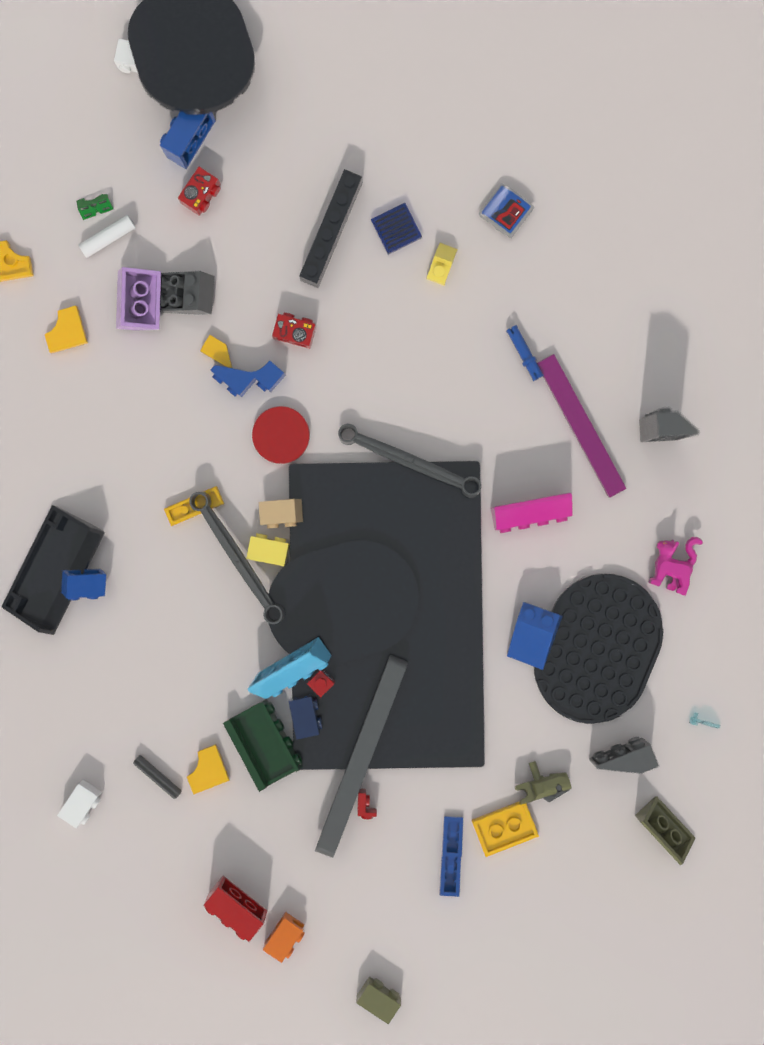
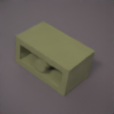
(379, 1000)

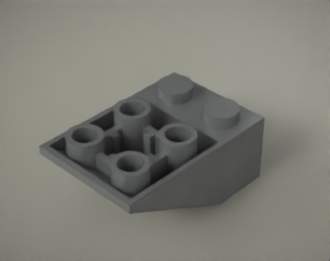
(187, 292)
(631, 757)

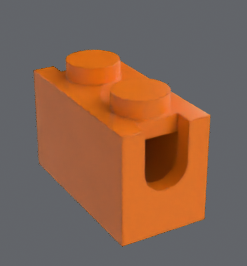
(283, 937)

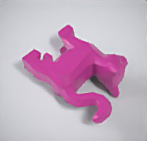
(677, 569)

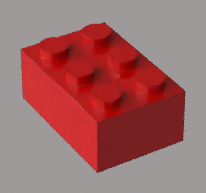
(235, 909)

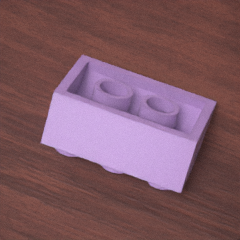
(138, 299)

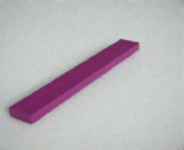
(581, 426)

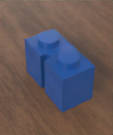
(78, 585)

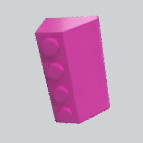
(532, 511)

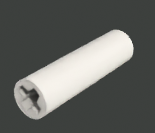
(106, 236)

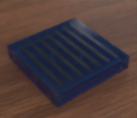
(396, 228)

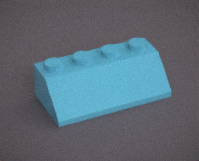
(290, 669)

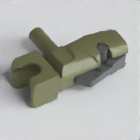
(544, 787)

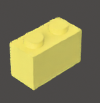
(268, 550)

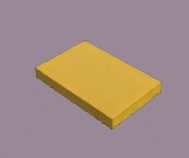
(505, 828)

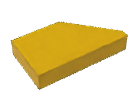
(217, 351)

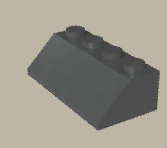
(665, 426)

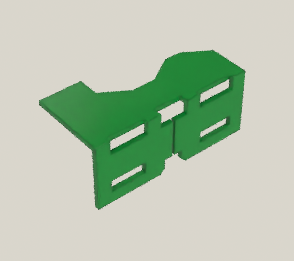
(99, 207)

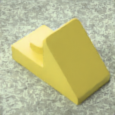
(441, 264)

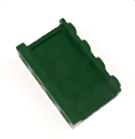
(263, 744)

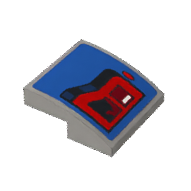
(506, 210)

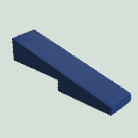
(451, 856)

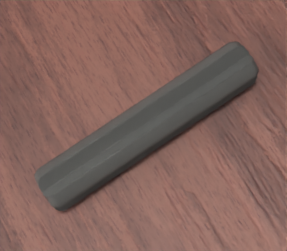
(157, 777)

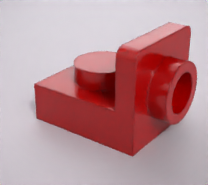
(363, 802)

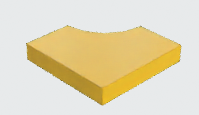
(13, 265)
(67, 332)
(209, 770)

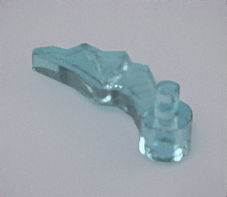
(694, 720)

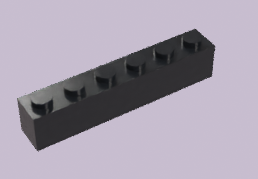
(331, 228)

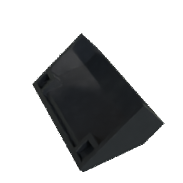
(60, 545)

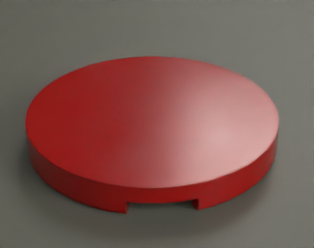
(281, 435)

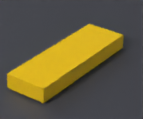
(182, 510)

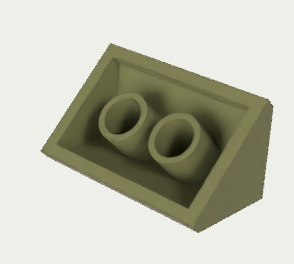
(666, 829)

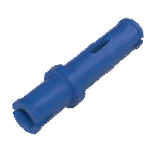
(525, 353)

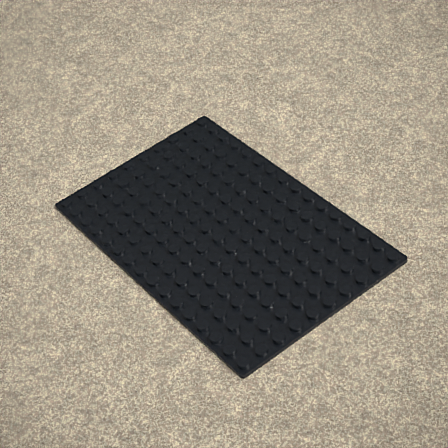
(438, 533)

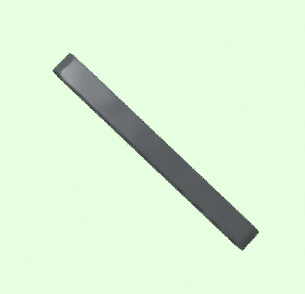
(361, 756)

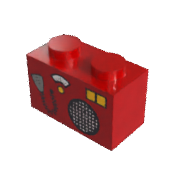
(199, 191)
(294, 330)

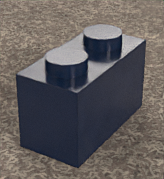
(304, 716)

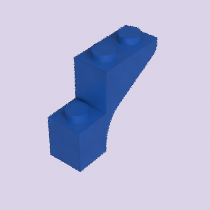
(240, 381)

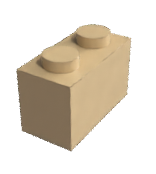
(280, 512)

